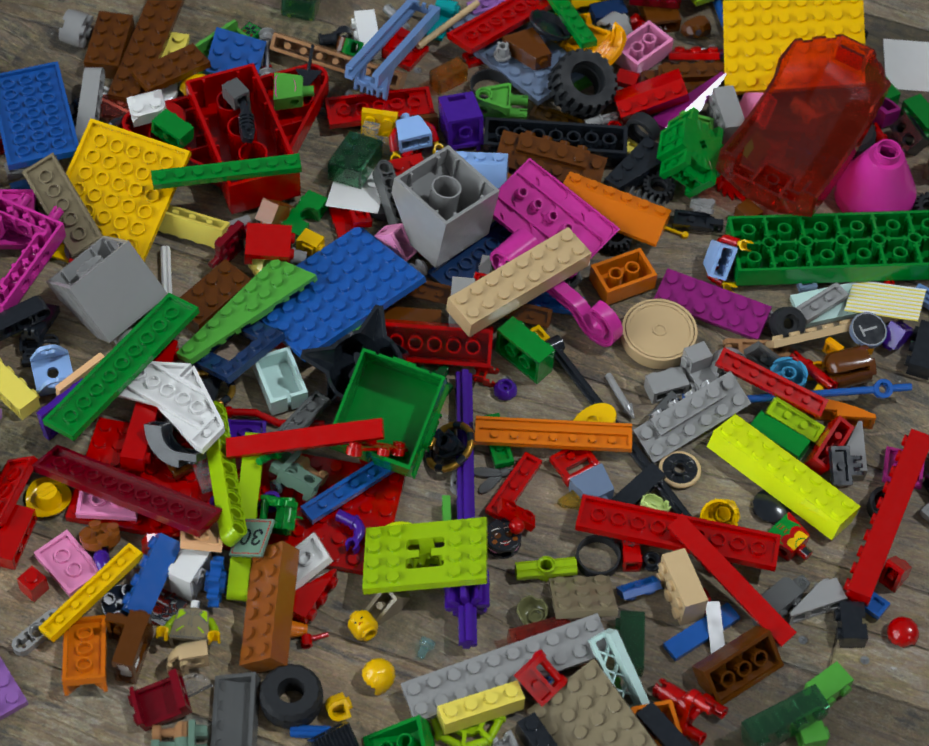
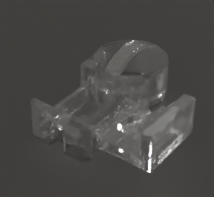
(371, 129)

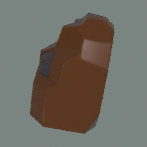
(696, 27)

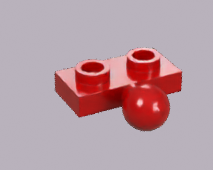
(518, 517)

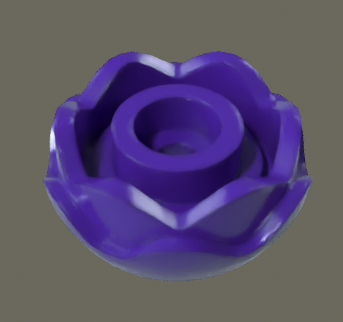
(501, 393)

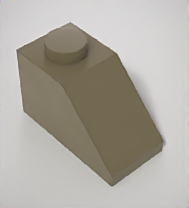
(387, 605)

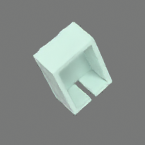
(280, 381)

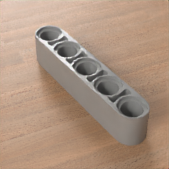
(90, 98)

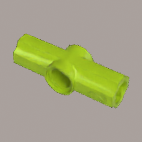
(533, 569)

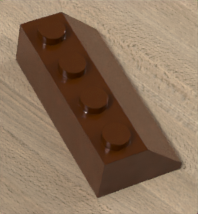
(738, 665)

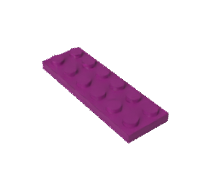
(715, 304)

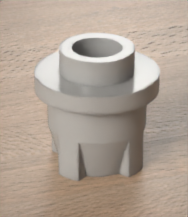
(502, 52)
(299, 256)

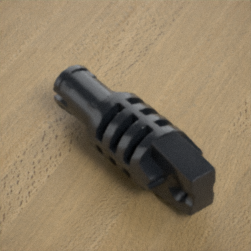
(246, 122)

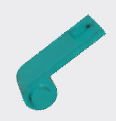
(448, 9)

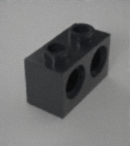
(912, 132)

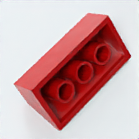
(652, 95)

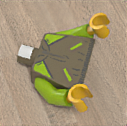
(190, 626)

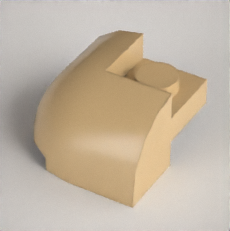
(188, 656)

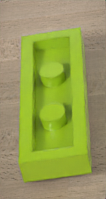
(795, 419)

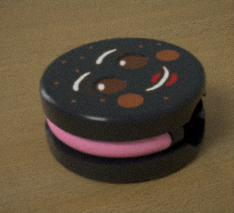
(501, 541)

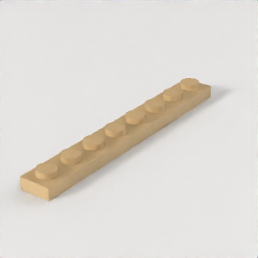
(813, 333)

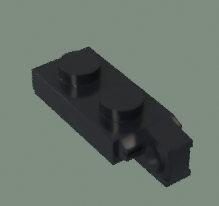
(696, 221)

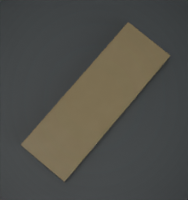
(55, 189)

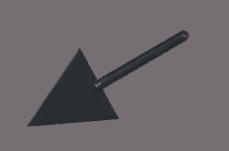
(308, 74)

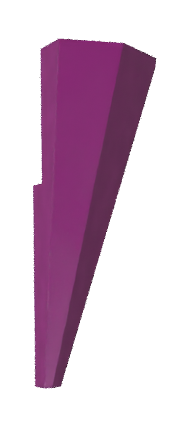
(697, 99)

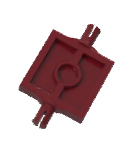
(229, 244)

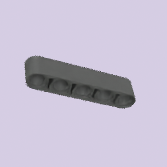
(384, 178)

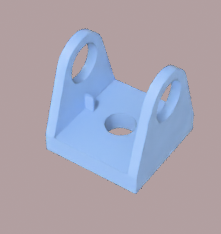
(43, 361)

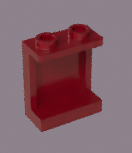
(160, 701)

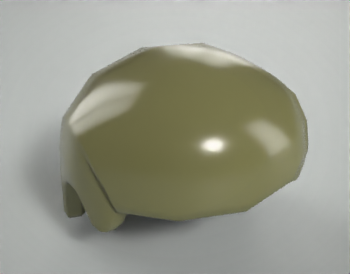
(532, 610)

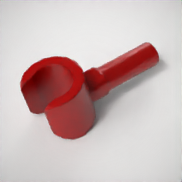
(306, 641)

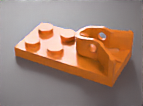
(85, 654)

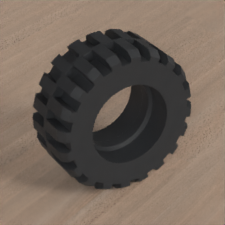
(592, 67)

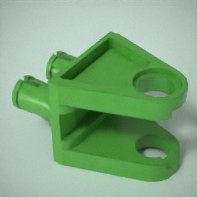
(500, 102)

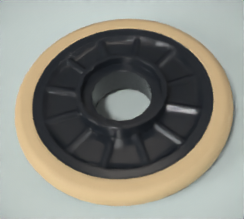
(688, 462)

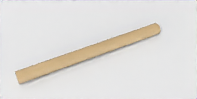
(447, 24)

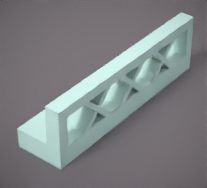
(622, 663)

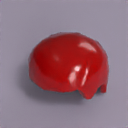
(903, 632)

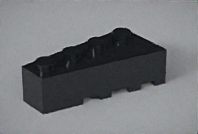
(635, 166)

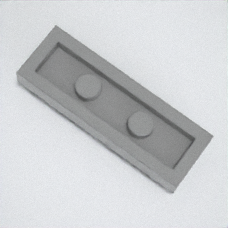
(823, 302)

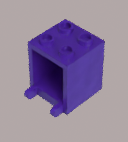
(461, 120)

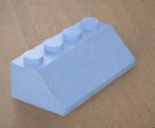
(491, 165)

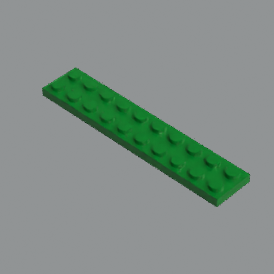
(120, 366)

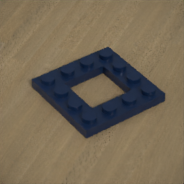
(264, 340)

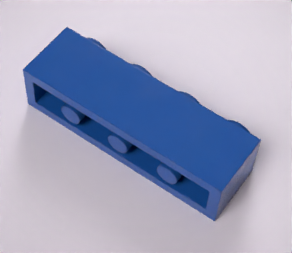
(152, 574)

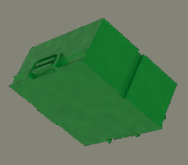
(404, 398)

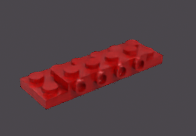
(347, 110)

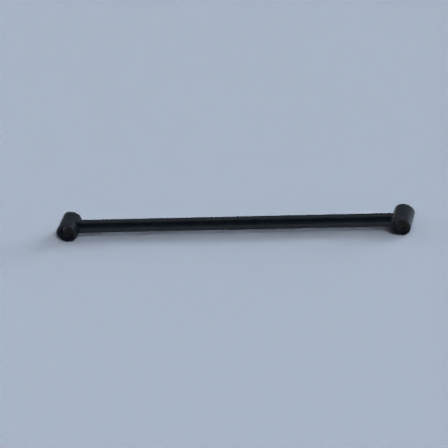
(591, 396)

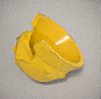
(721, 511)

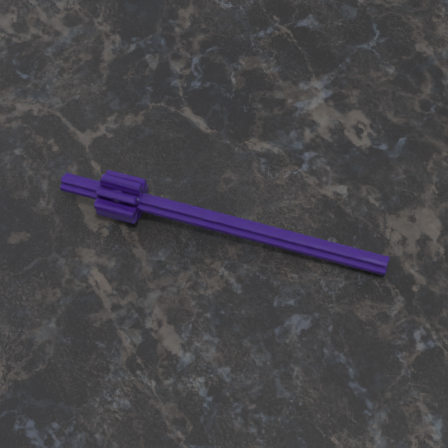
(470, 599)

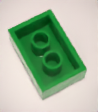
(525, 350)

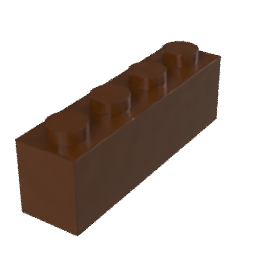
(413, 314)

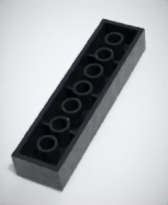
(600, 139)

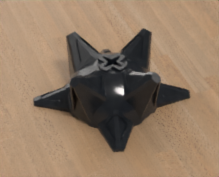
(341, 358)

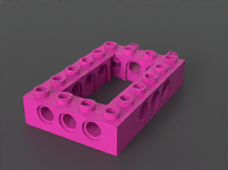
(46, 237)

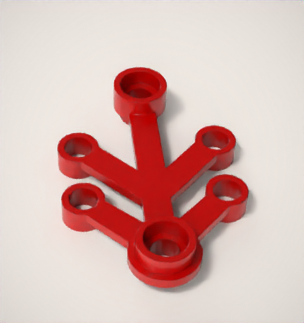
(383, 449)

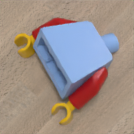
(412, 134)
(720, 259)

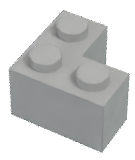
(696, 364)

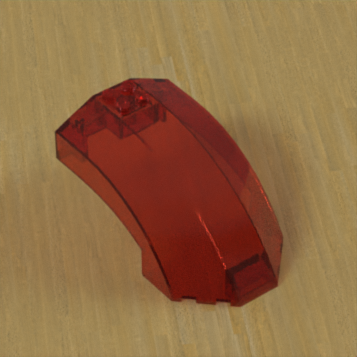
(806, 124)

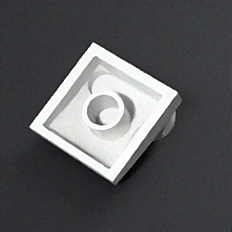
(146, 107)

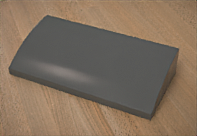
(236, 710)

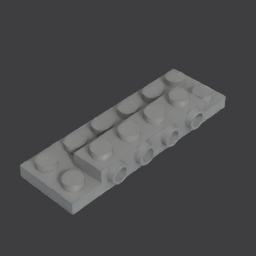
(691, 416)

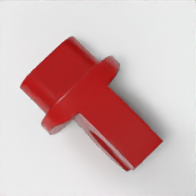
(636, 21)

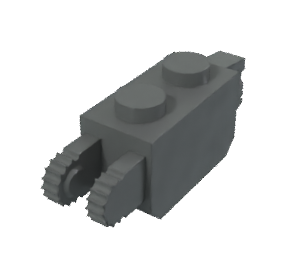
(785, 594)

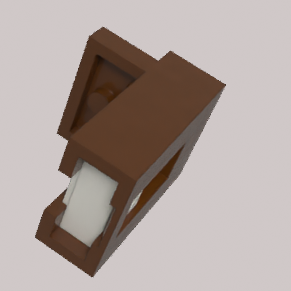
(134, 641)

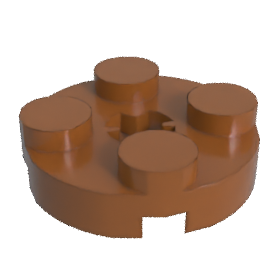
(99, 535)

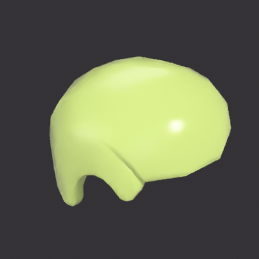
(655, 502)

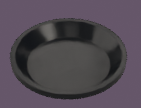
(549, 25)

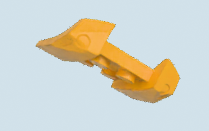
(608, 43)

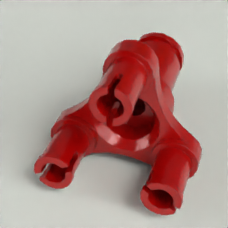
(689, 707)

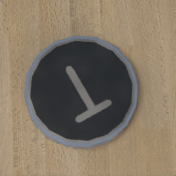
(868, 330)

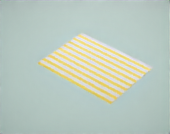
(886, 300)

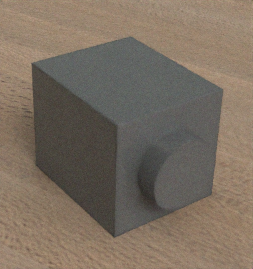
(235, 92)

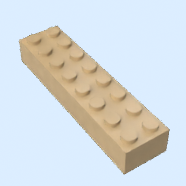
(518, 281)

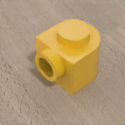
(338, 707)

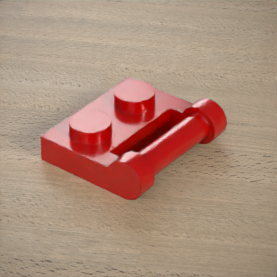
(568, 459)
(535, 682)

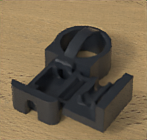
(28, 347)

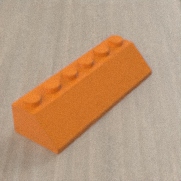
(633, 215)

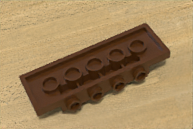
(692, 74)
(553, 156)

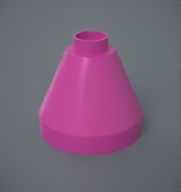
(877, 181)

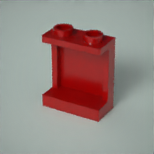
(269, 242)

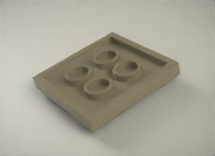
(582, 597)

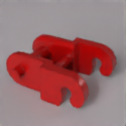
(486, 382)

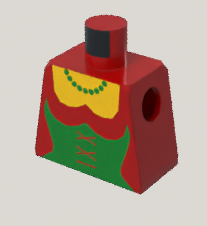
(793, 538)

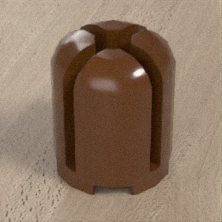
(850, 366)

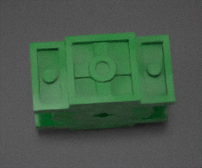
(690, 152)

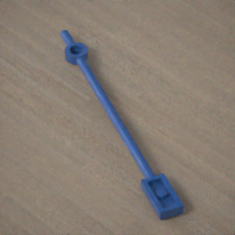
(886, 384)

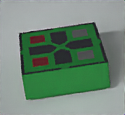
(251, 30)

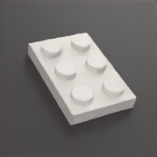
(312, 559)

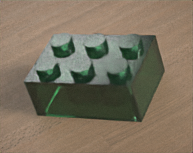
(355, 159)

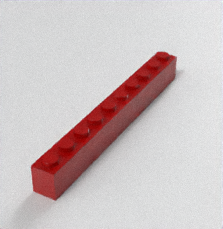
(887, 520)

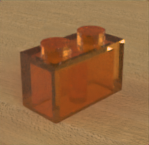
(448, 75)

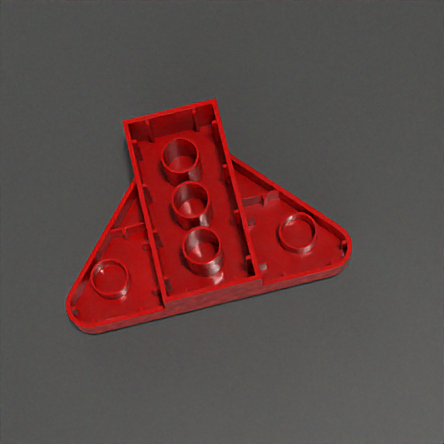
(218, 135)

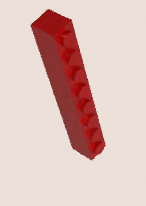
(136, 450)

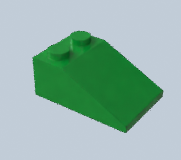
(410, 732)

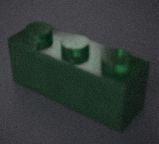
(632, 633)

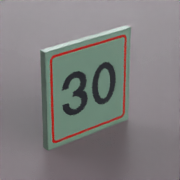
(255, 540)

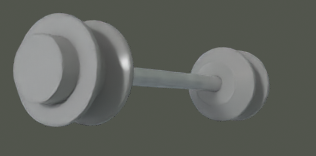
(266, 35)

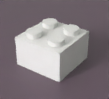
(189, 572)

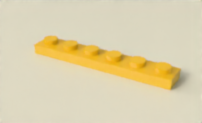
(91, 592)

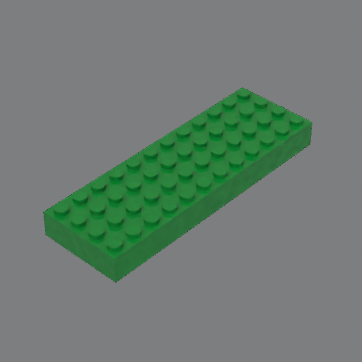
(831, 247)

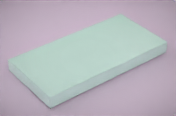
(834, 314)

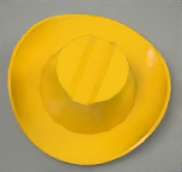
(47, 497)

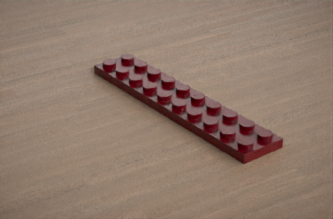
(127, 490)

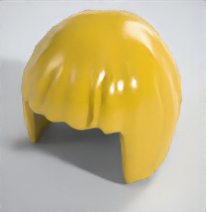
(379, 675)

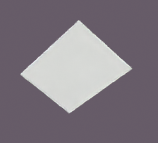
(907, 64)
(356, 199)

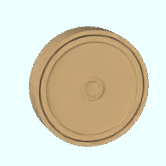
(658, 332)

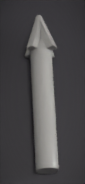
(628, 407)

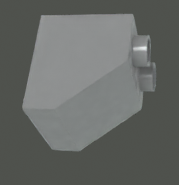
(444, 205)
(108, 288)

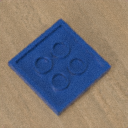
(234, 50)

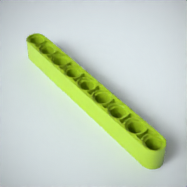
(226, 487)
(250, 489)

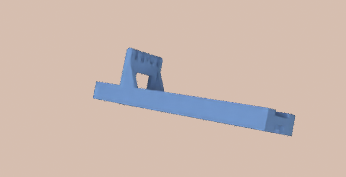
(383, 74)

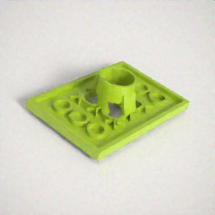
(460, 560)

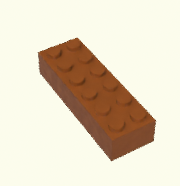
(269, 608)

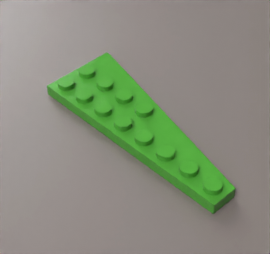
(250, 304)

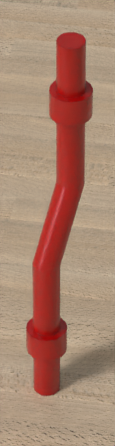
(263, 416)

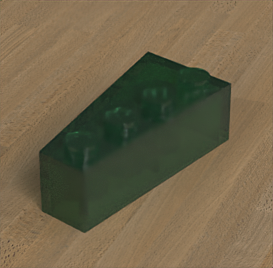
(785, 718)

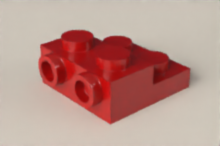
(413, 56)

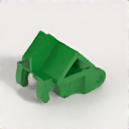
(285, 513)

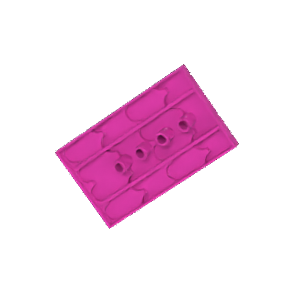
(545, 207)

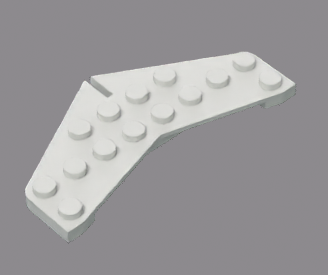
(181, 399)

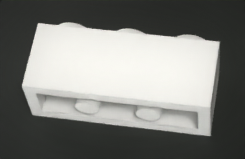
(365, 27)

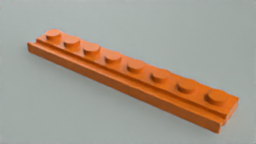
(553, 434)

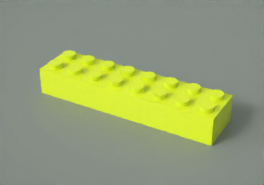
(783, 476)

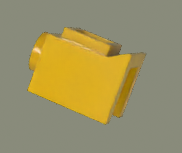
(310, 242)

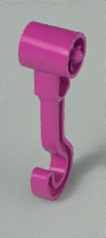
(597, 323)

